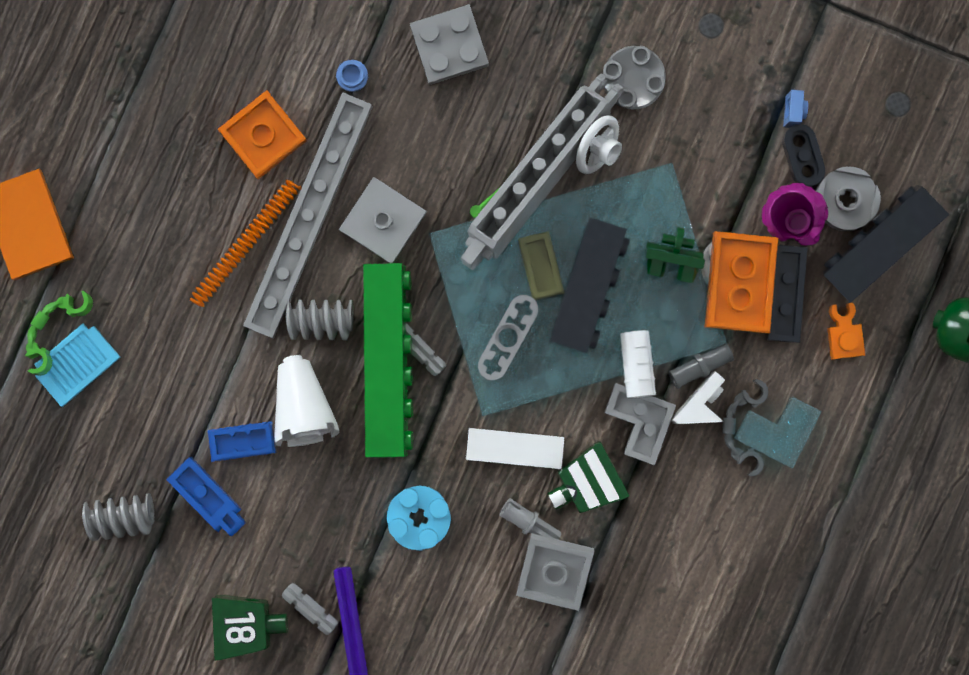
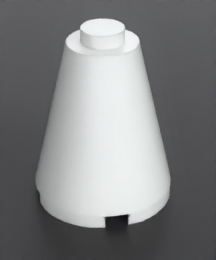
(301, 405)

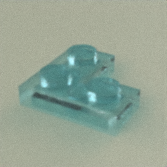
(781, 440)

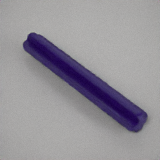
(350, 621)

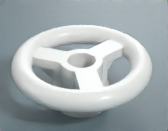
(603, 148)

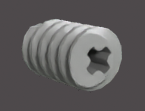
(319, 320)
(118, 519)

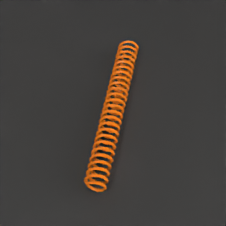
(250, 237)

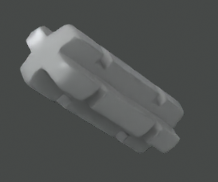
(425, 354)
(309, 609)

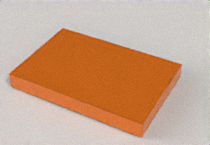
(30, 226)
(741, 282)

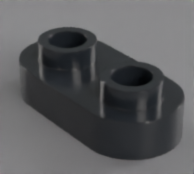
(805, 156)

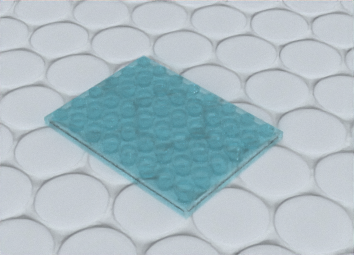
(666, 307)

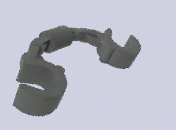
(730, 423)

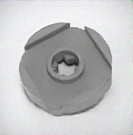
(861, 188)

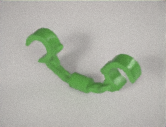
(41, 319)

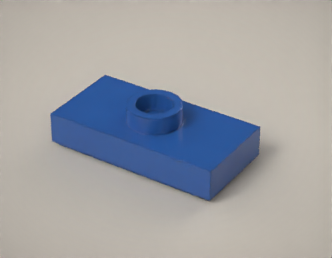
(242, 441)

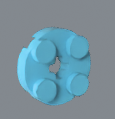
(435, 509)

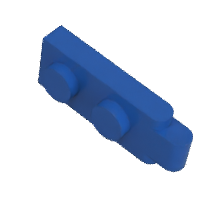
(207, 497)

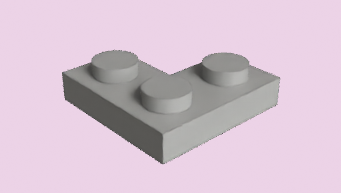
(650, 421)

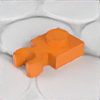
(845, 339)

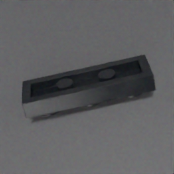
(788, 294)

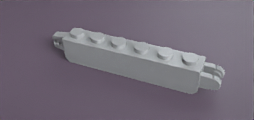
(536, 173)

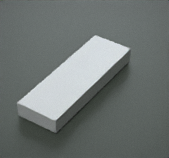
(515, 448)

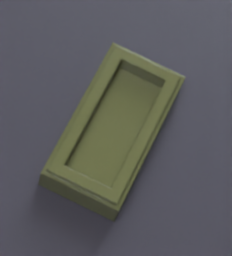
(540, 266)

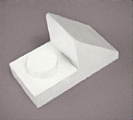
(694, 408)

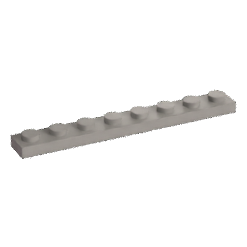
(308, 215)

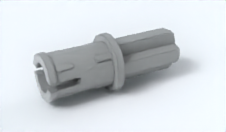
(527, 520)

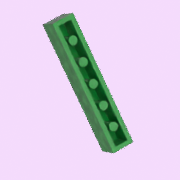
(386, 360)

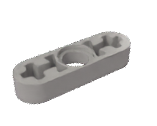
(526, 320)

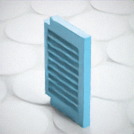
(77, 363)

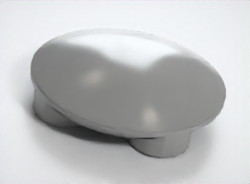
(639, 74)

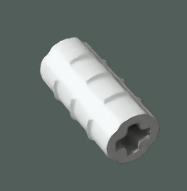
(637, 364)

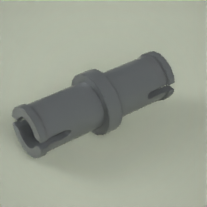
(701, 365)

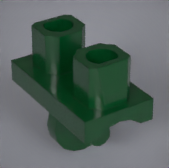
(660, 254)

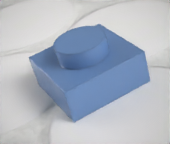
(795, 108)

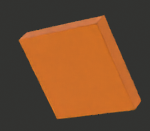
(262, 134)

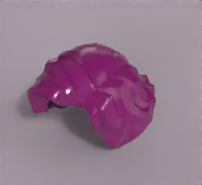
(795, 213)

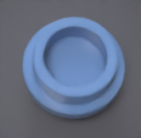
(352, 75)

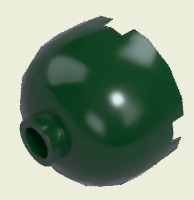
(953, 329)

